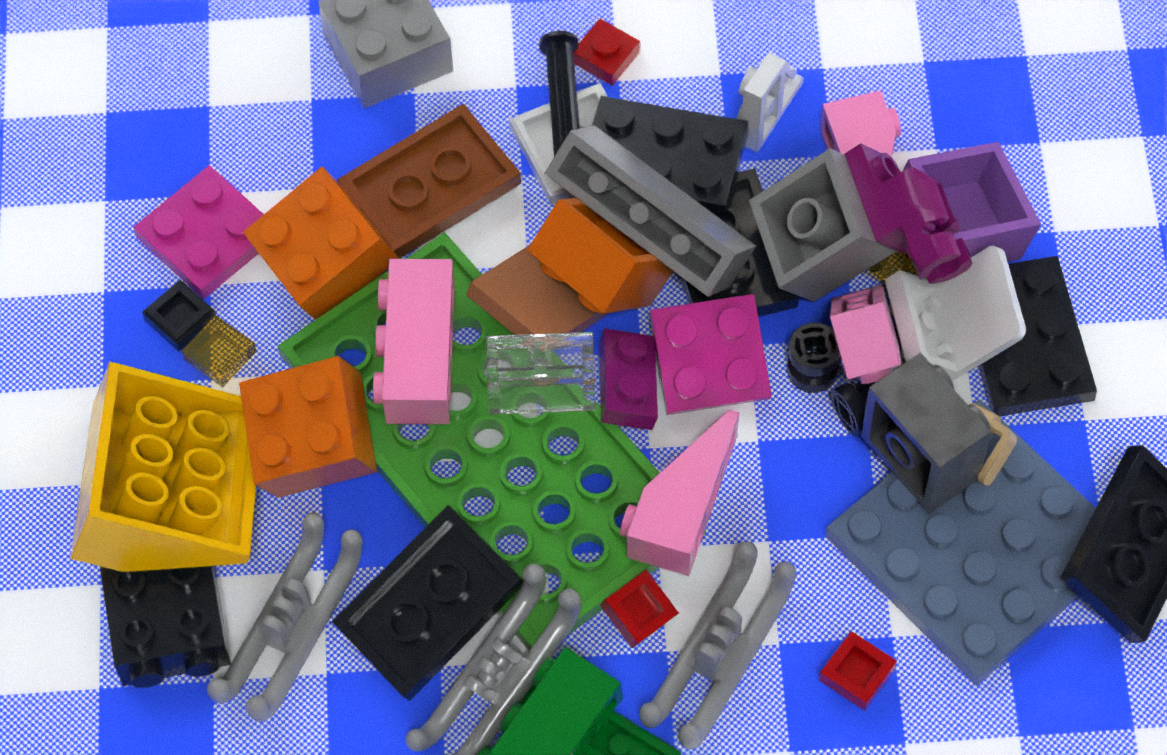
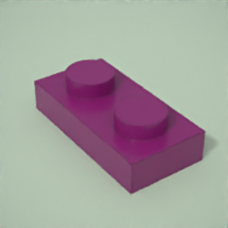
(628, 379)

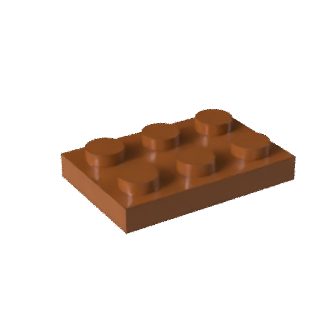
(431, 180)

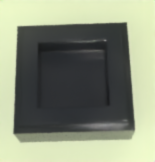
(178, 315)

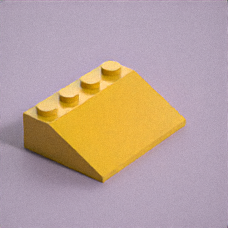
(164, 476)

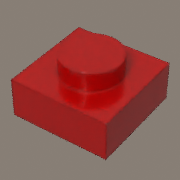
(606, 51)
(639, 608)
(857, 670)

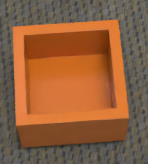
(320, 244)
(597, 259)
(307, 427)

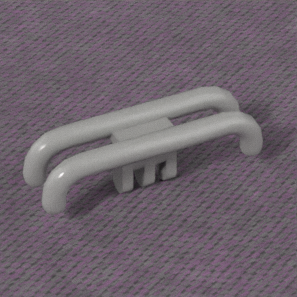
(290, 621)
(719, 647)
(498, 670)

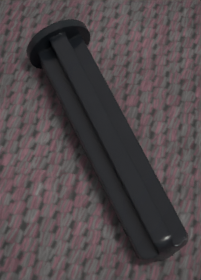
(559, 51)

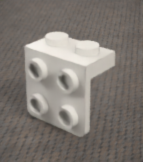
(958, 319)

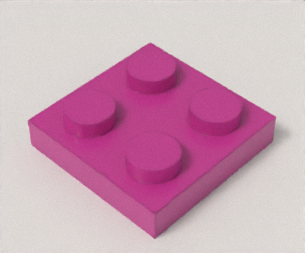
(201, 231)
(710, 354)

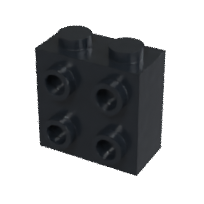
(164, 623)

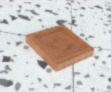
(530, 300)

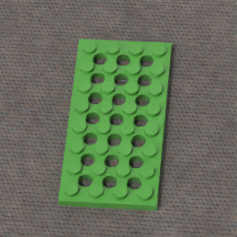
(483, 471)

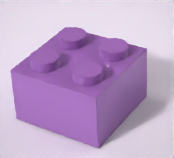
(984, 198)

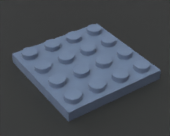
(979, 567)

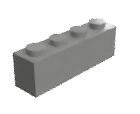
(650, 210)

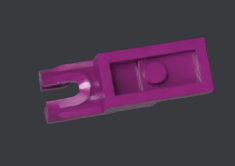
(909, 214)

